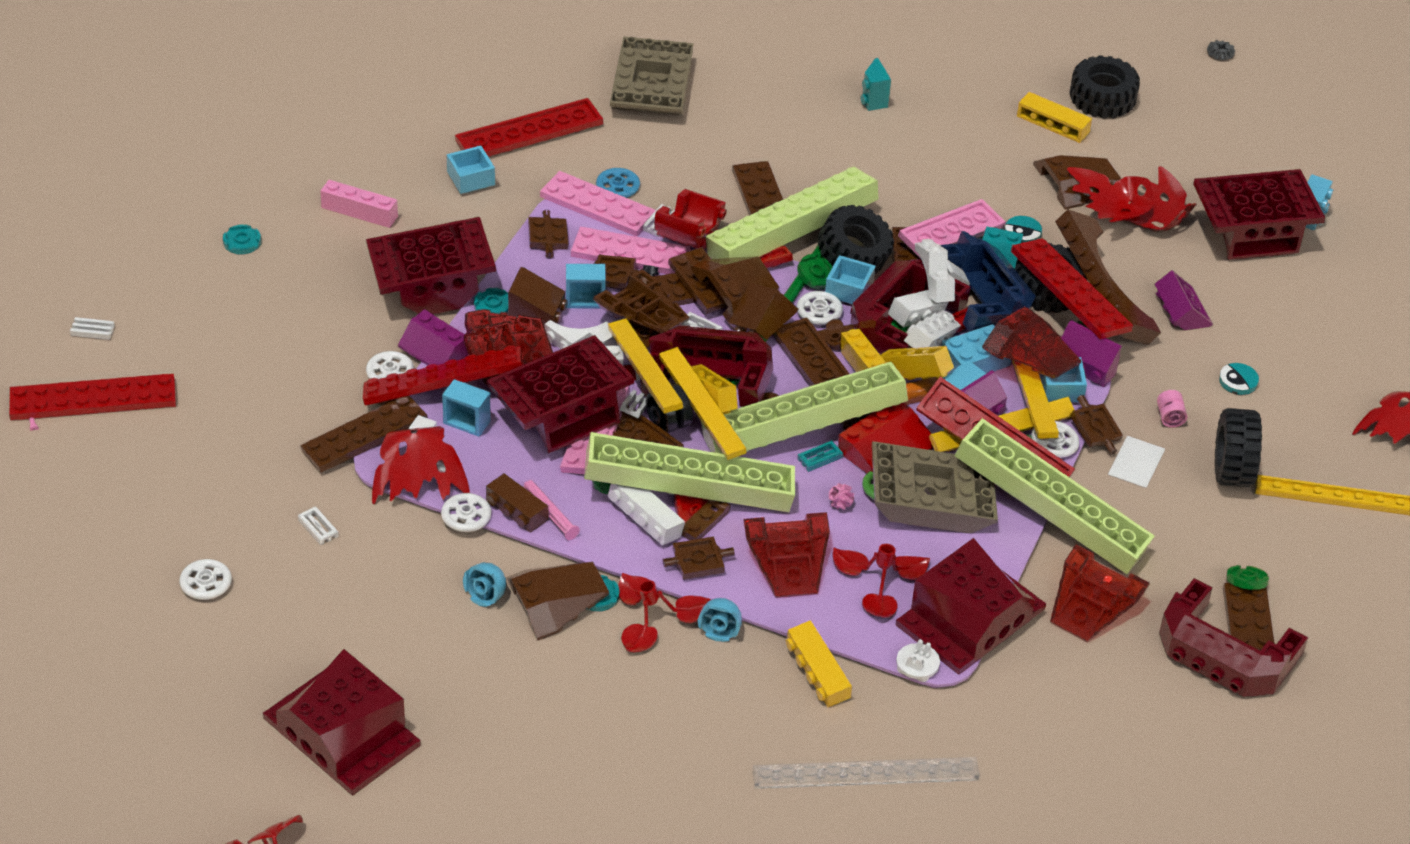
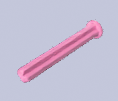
(570, 531)

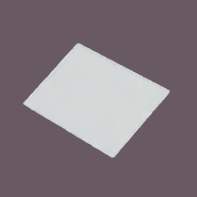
(1136, 461)

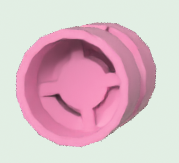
(1172, 408)

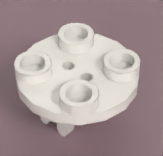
(918, 661)

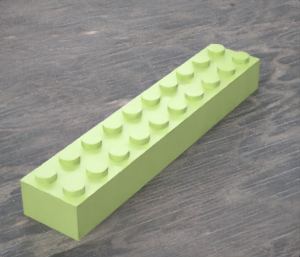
(792, 216)
(815, 407)
(689, 472)
(1054, 496)

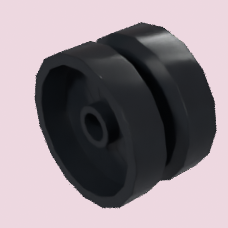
(671, 420)

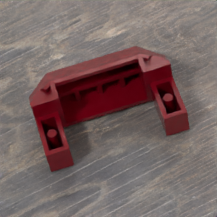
(872, 307)
(722, 351)
(1222, 655)

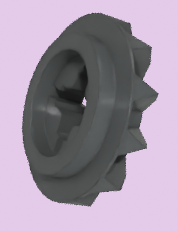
(1225, 50)

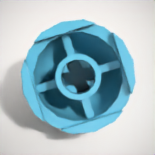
(485, 583)
(720, 619)

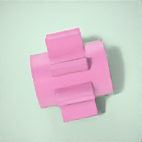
(841, 496)

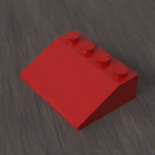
(890, 425)

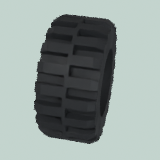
(1104, 86)
(861, 225)
(1044, 297)
(1238, 447)

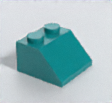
(876, 87)
(1003, 241)

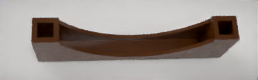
(1081, 236)

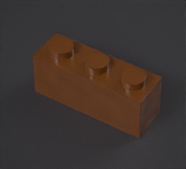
(516, 502)

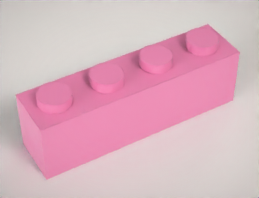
(359, 203)

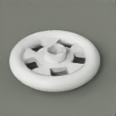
(819, 307)
(389, 366)
(1072, 442)
(466, 512)
(205, 579)

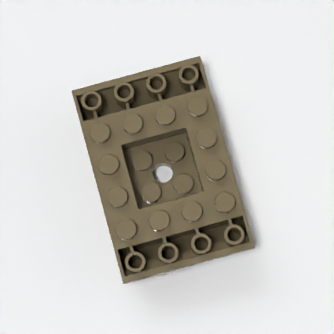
(652, 75)
(960, 495)

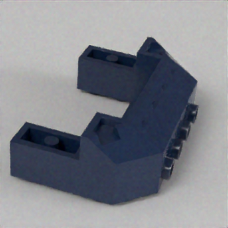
(990, 279)

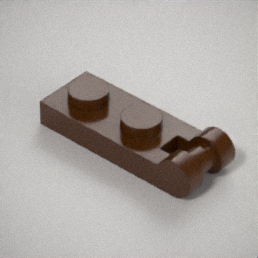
(705, 519)

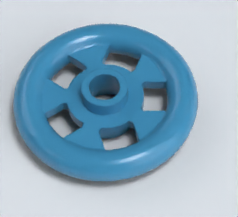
(618, 182)

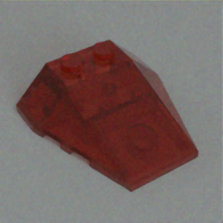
(1032, 342)
(790, 552)
(1092, 595)

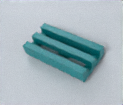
(822, 458)

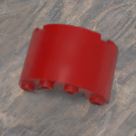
(692, 220)

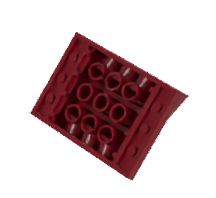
(1260, 211)
(433, 264)
(565, 392)
(967, 607)
(346, 723)

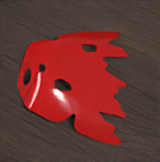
(1113, 198)
(1168, 212)
(1390, 417)
(418, 463)

